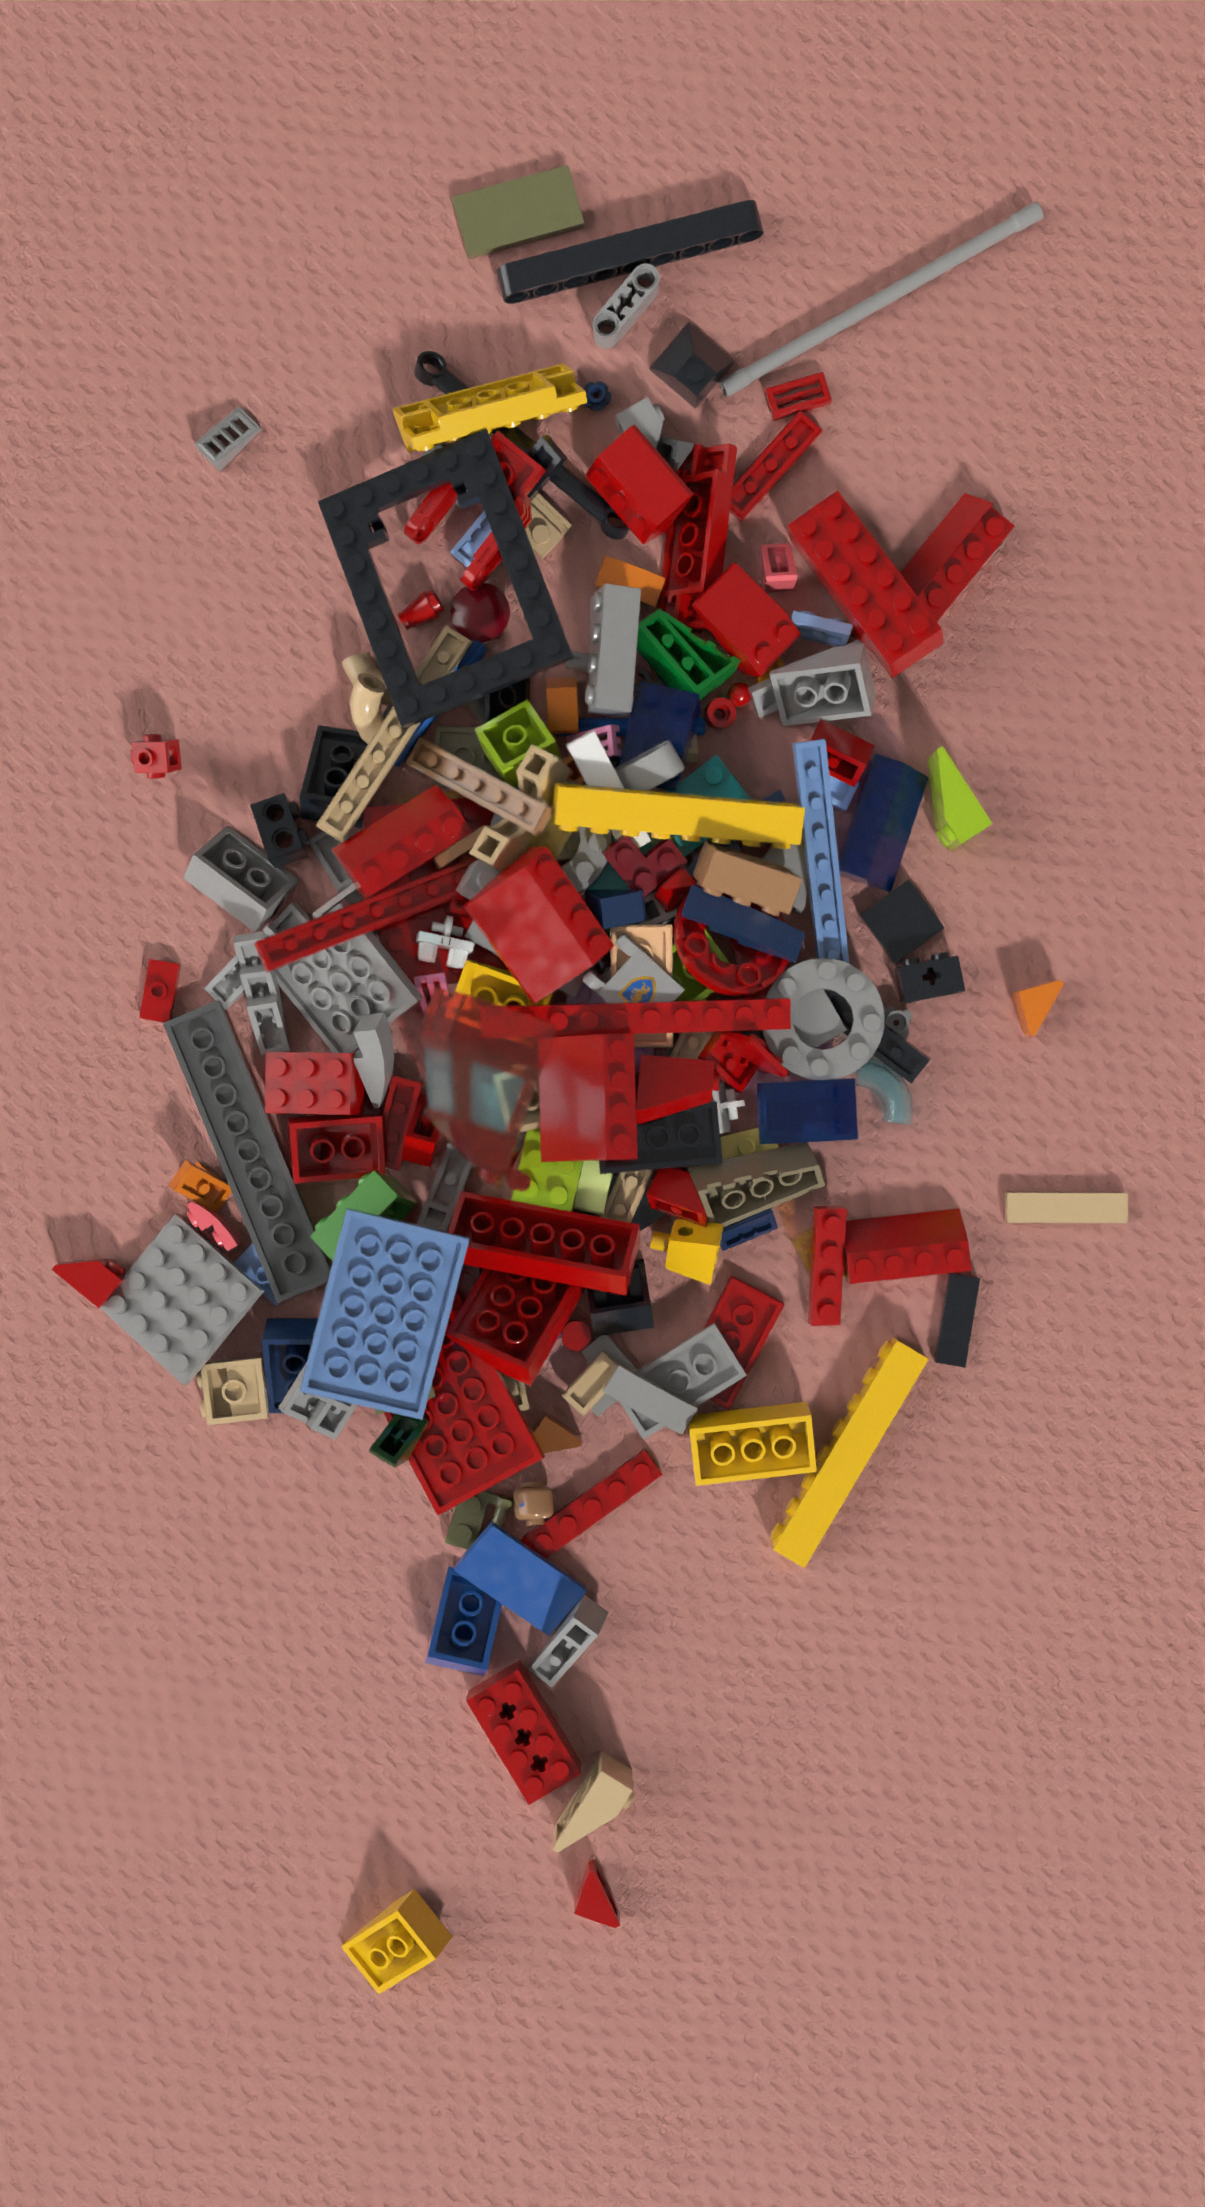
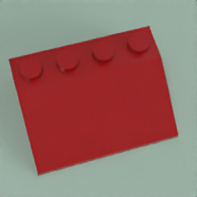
(538, 923)
(588, 1099)
(514, 1321)

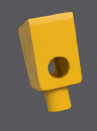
(690, 1249)

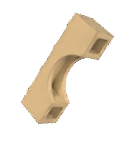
(506, 841)

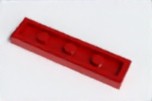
(773, 464)

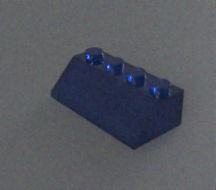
(881, 822)

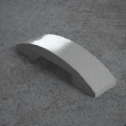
(445, 1191)

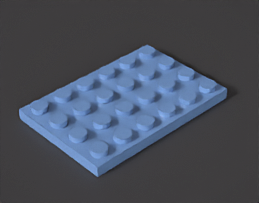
(384, 1314)

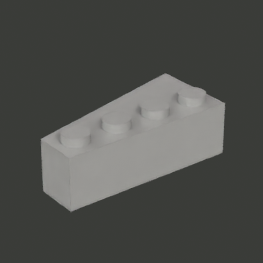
(612, 649)

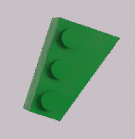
(681, 656)

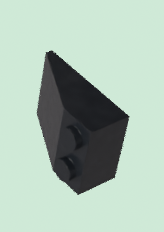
(330, 762)

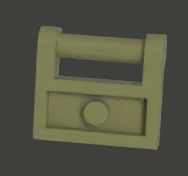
(470, 1514)

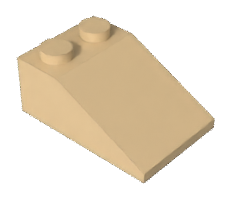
(596, 1801)

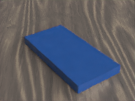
(520, 1578)

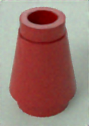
(421, 610)

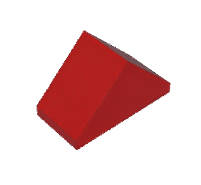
(595, 1900)

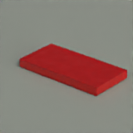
(745, 1321)

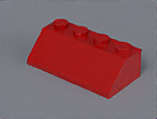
(401, 842)
(906, 1246)

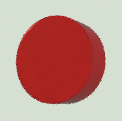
(576, 1335)

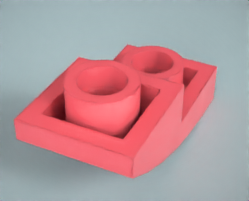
(206, 1218)

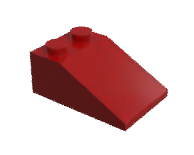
(746, 621)
(335, 1147)

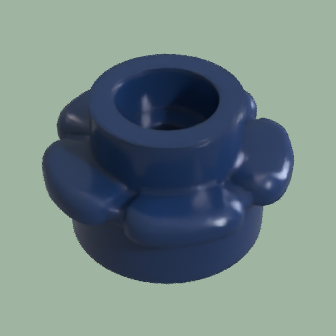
(602, 401)

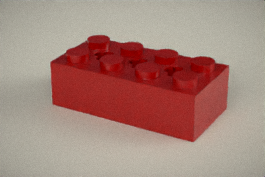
(529, 1713)

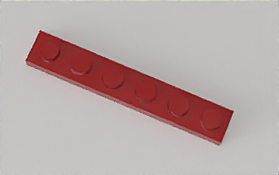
(593, 1505)

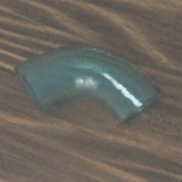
(890, 1088)

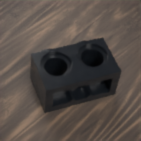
(275, 832)

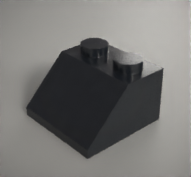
(622, 1313)

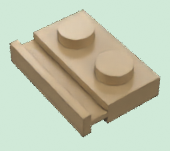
(546, 526)

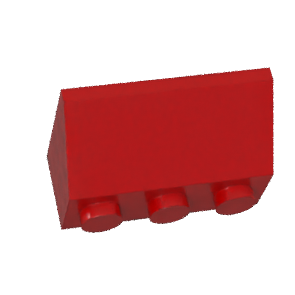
(639, 485)

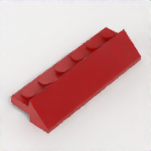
(699, 533)
(954, 554)

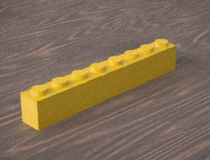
(677, 814)
(848, 1451)

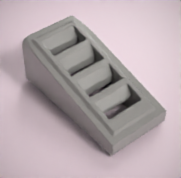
(227, 453)

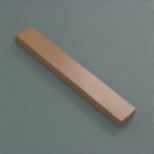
(480, 786)

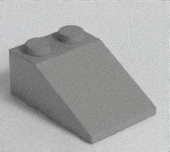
(825, 686)

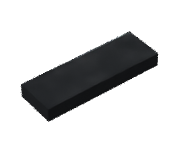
(957, 1320)

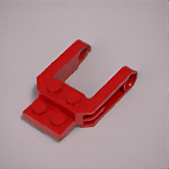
(521, 474)

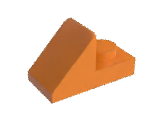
(201, 1185)

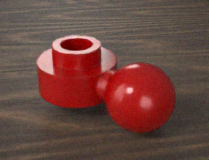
(737, 695)

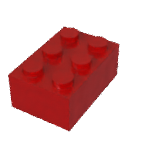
(313, 1084)

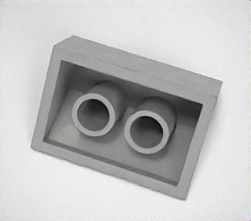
(240, 878)

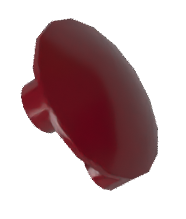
(480, 613)

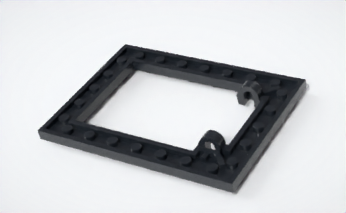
(476, 478)

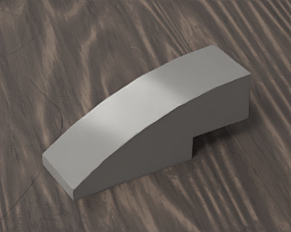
(375, 1055)
(649, 1398)

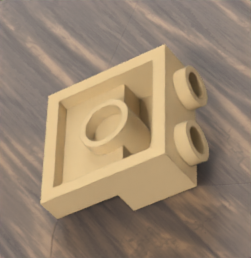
(233, 1390)

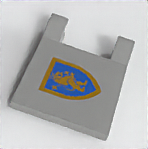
(636, 980)

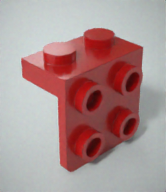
(739, 1058)

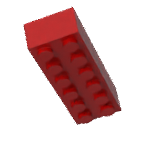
(865, 584)
(547, 1242)

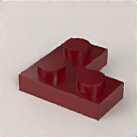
(644, 870)

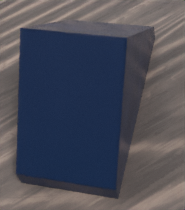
(616, 906)

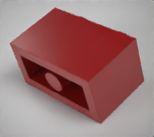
(845, 752)

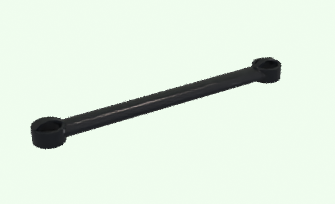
(563, 478)

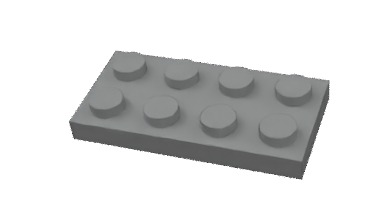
(691, 1371)

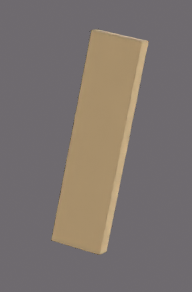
(1066, 1207)

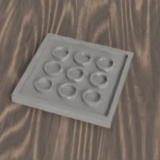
(344, 984)
(182, 1299)

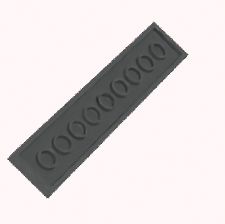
(248, 1150)

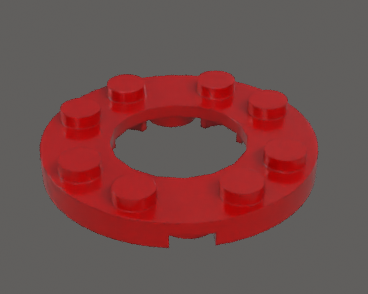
(716, 974)

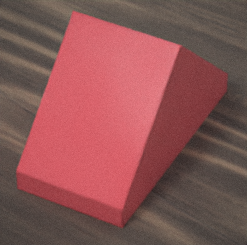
(777, 567)

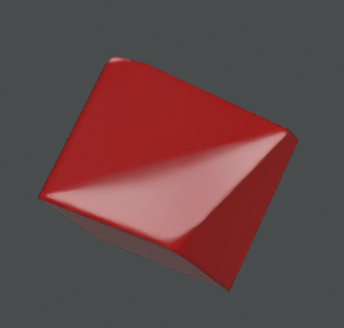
(674, 889)

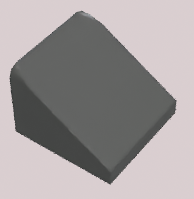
(674, 451)

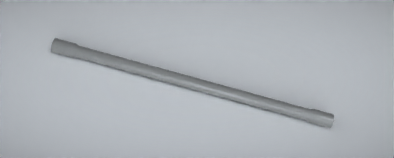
(1015, 223)

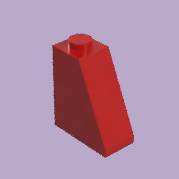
(673, 1085)

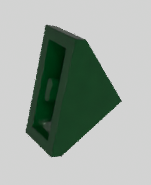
(398, 1439)

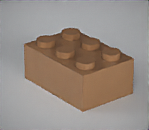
(746, 878)

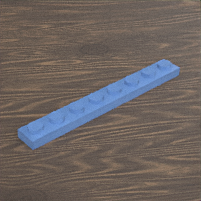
(821, 850)

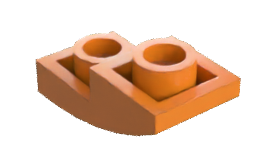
(624, 574)

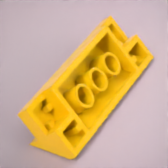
(489, 407)

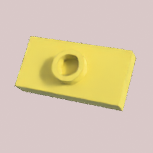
(743, 1143)

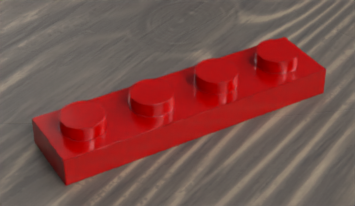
(827, 1265)

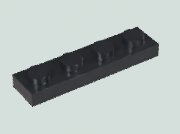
(893, 1048)

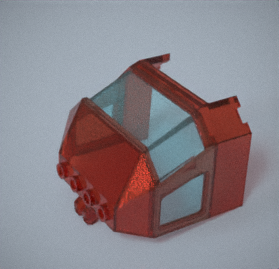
(482, 1079)

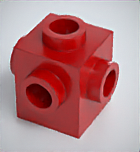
(156, 756)

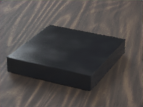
(901, 921)

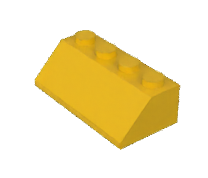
(752, 1443)

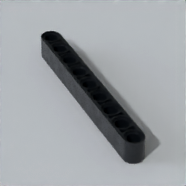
(627, 250)

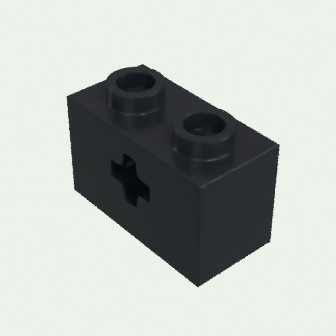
(947, 981)

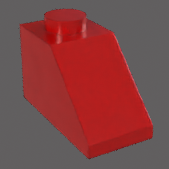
(421, 1138)
(676, 1195)
(92, 1278)

